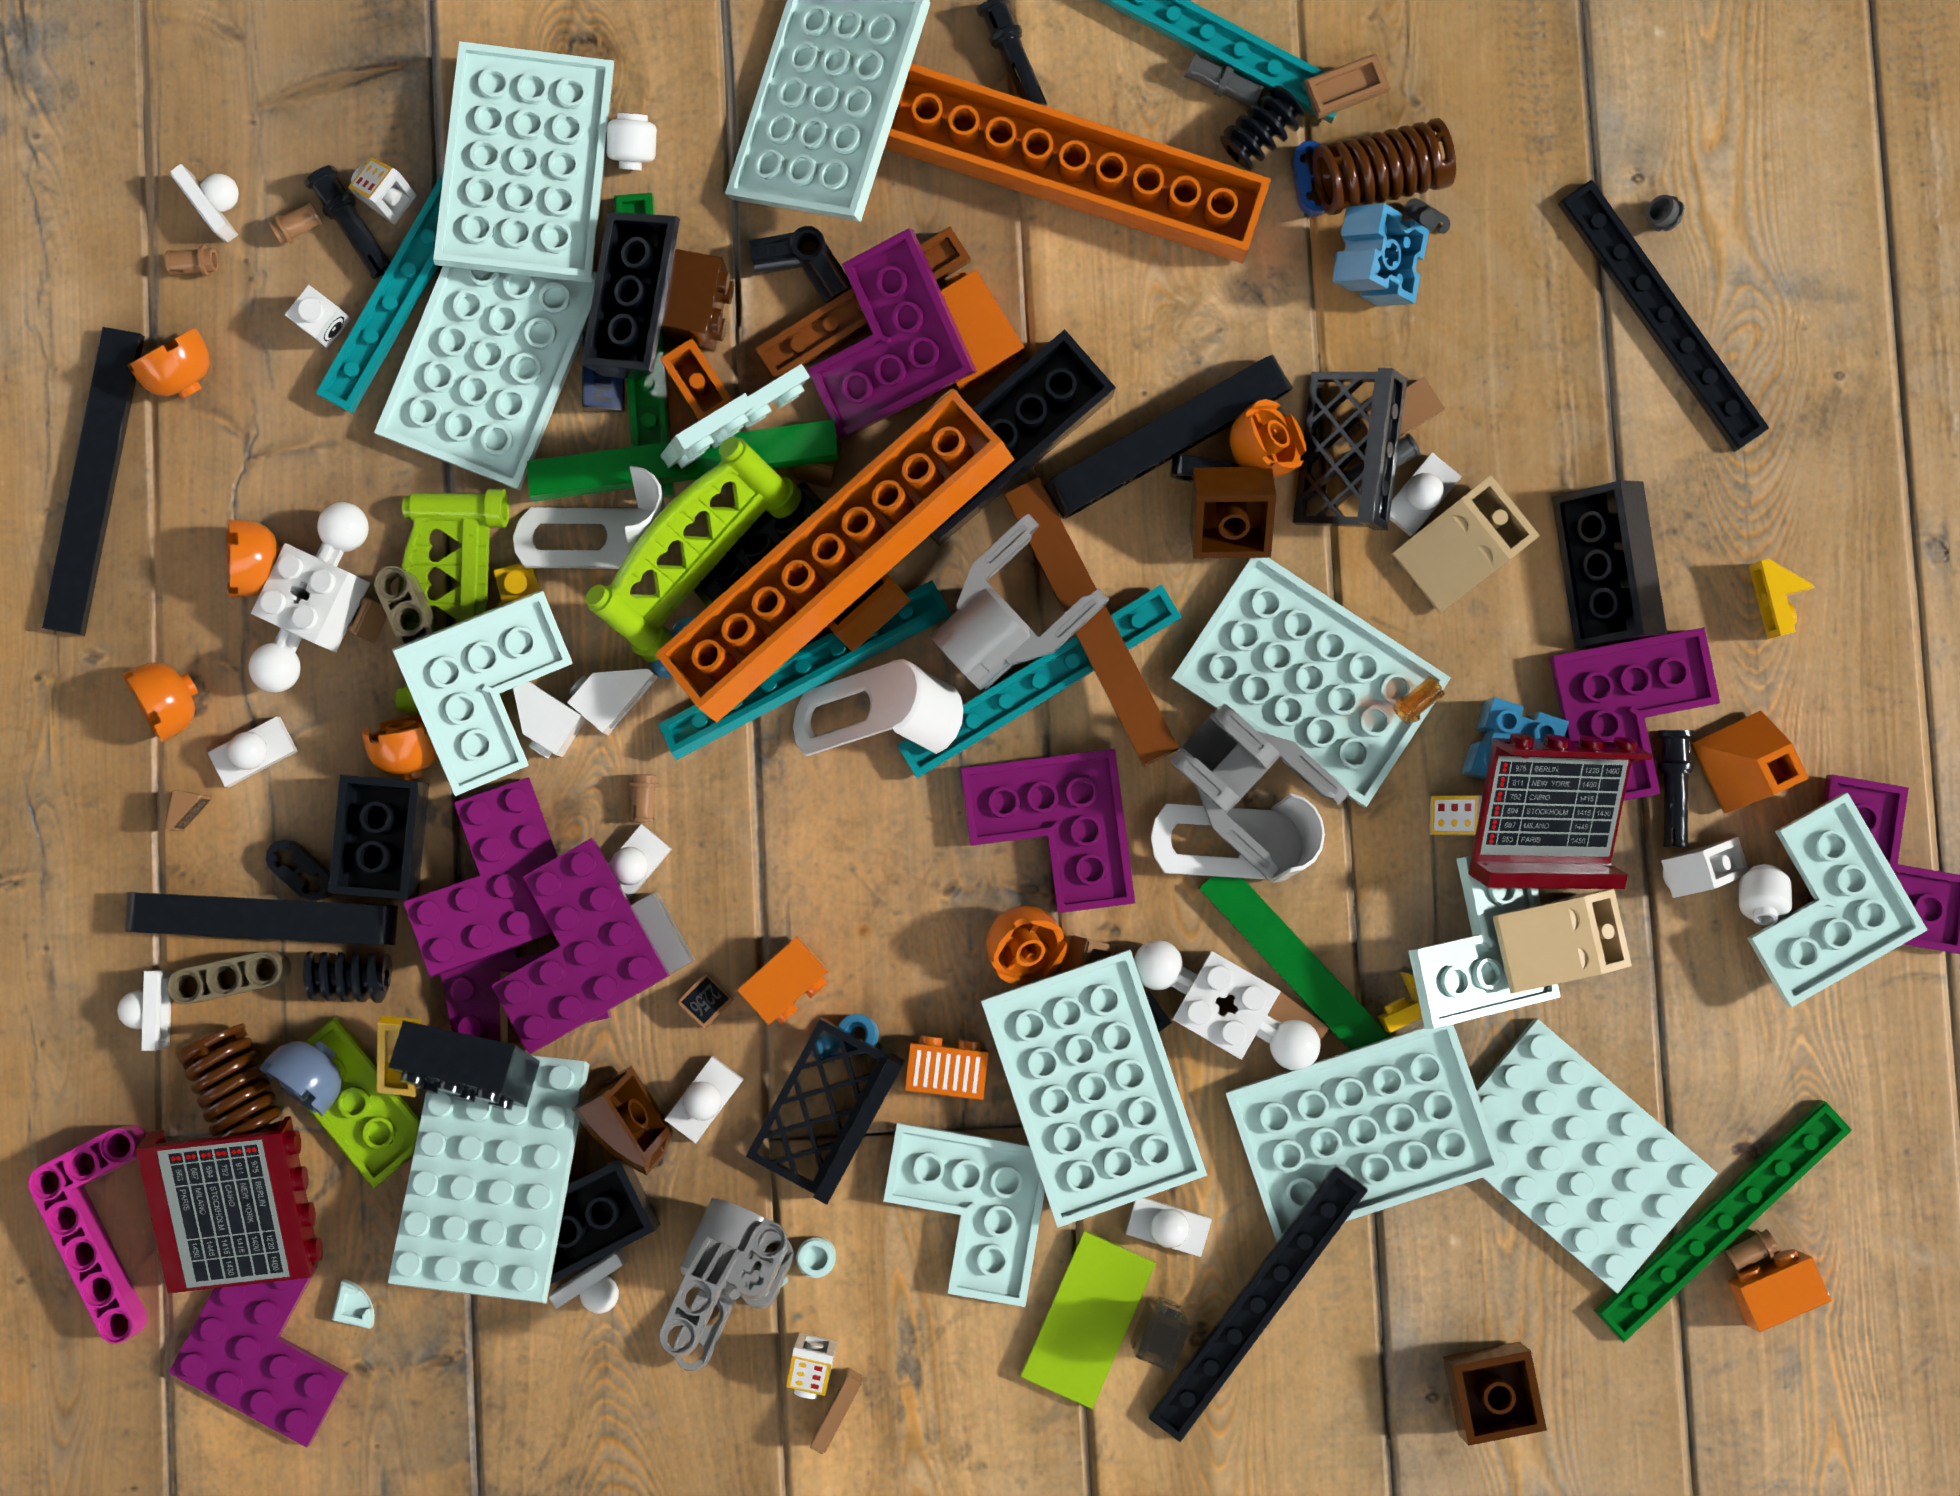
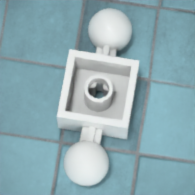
(309, 597)
(1292, 1043)

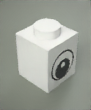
(318, 316)

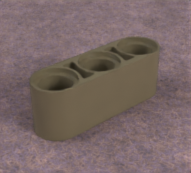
(401, 605)
(210, 977)

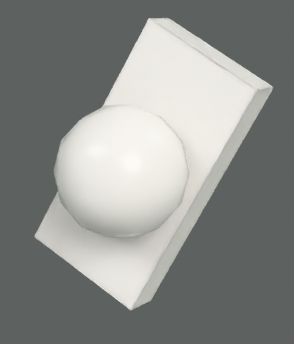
(210, 198)
(1422, 494)
(252, 751)
(638, 859)
(149, 1010)
(704, 1099)
(1168, 1226)
(595, 1288)

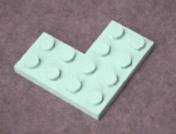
(730, 418)
(459, 679)
(1855, 907)
(1467, 974)
(994, 1192)

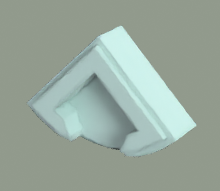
(353, 1306)

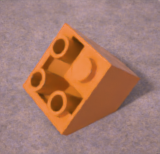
(1748, 762)

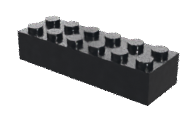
(1035, 414)

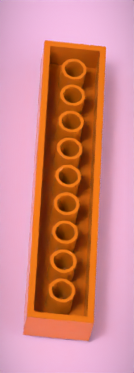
(1077, 163)
(834, 556)

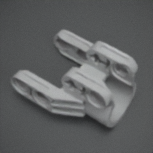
(986, 634)
(1226, 762)
(723, 1266)

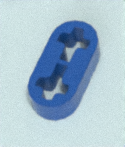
(1303, 179)

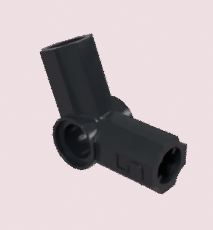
(783, 253)

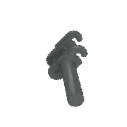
(1426, 215)

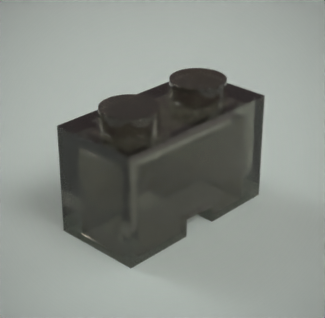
(1160, 1333)

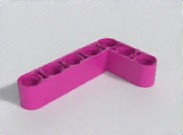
(90, 1229)

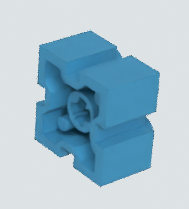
(1380, 254)
(1500, 720)

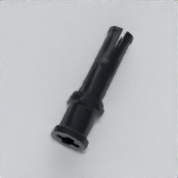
(1006, 38)
(341, 207)
(1676, 771)

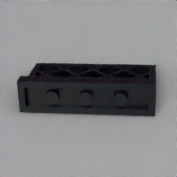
(1380, 446)
(855, 1126)

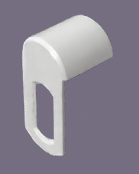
(622, 527)
(900, 700)
(1289, 832)

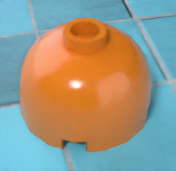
(174, 366)
(1267, 439)
(249, 557)
(163, 698)
(400, 747)
(1025, 944)

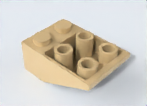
(1465, 544)
(1562, 940)

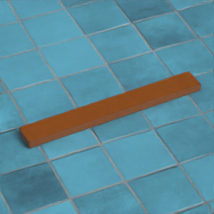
(1099, 635)

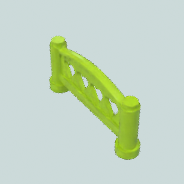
(755, 490)
(468, 521)

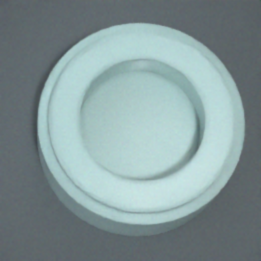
(816, 1257)

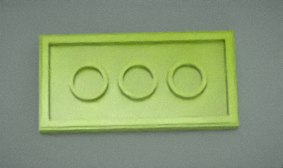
(369, 1127)
(1087, 1319)

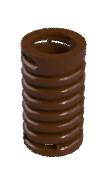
(1384, 166)
(221, 1089)

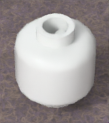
(631, 140)
(1765, 894)

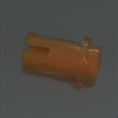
(1418, 700)

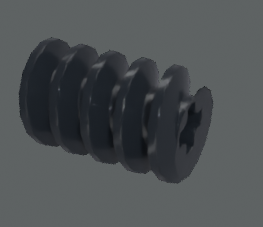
(1261, 126)
(346, 979)

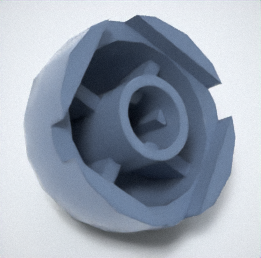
(306, 1074)

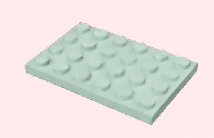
(827, 105)
(524, 162)
(487, 369)
(1308, 675)
(1093, 1088)
(1385, 1113)
(1585, 1156)
(490, 1190)

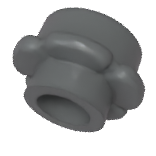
(1665, 213)

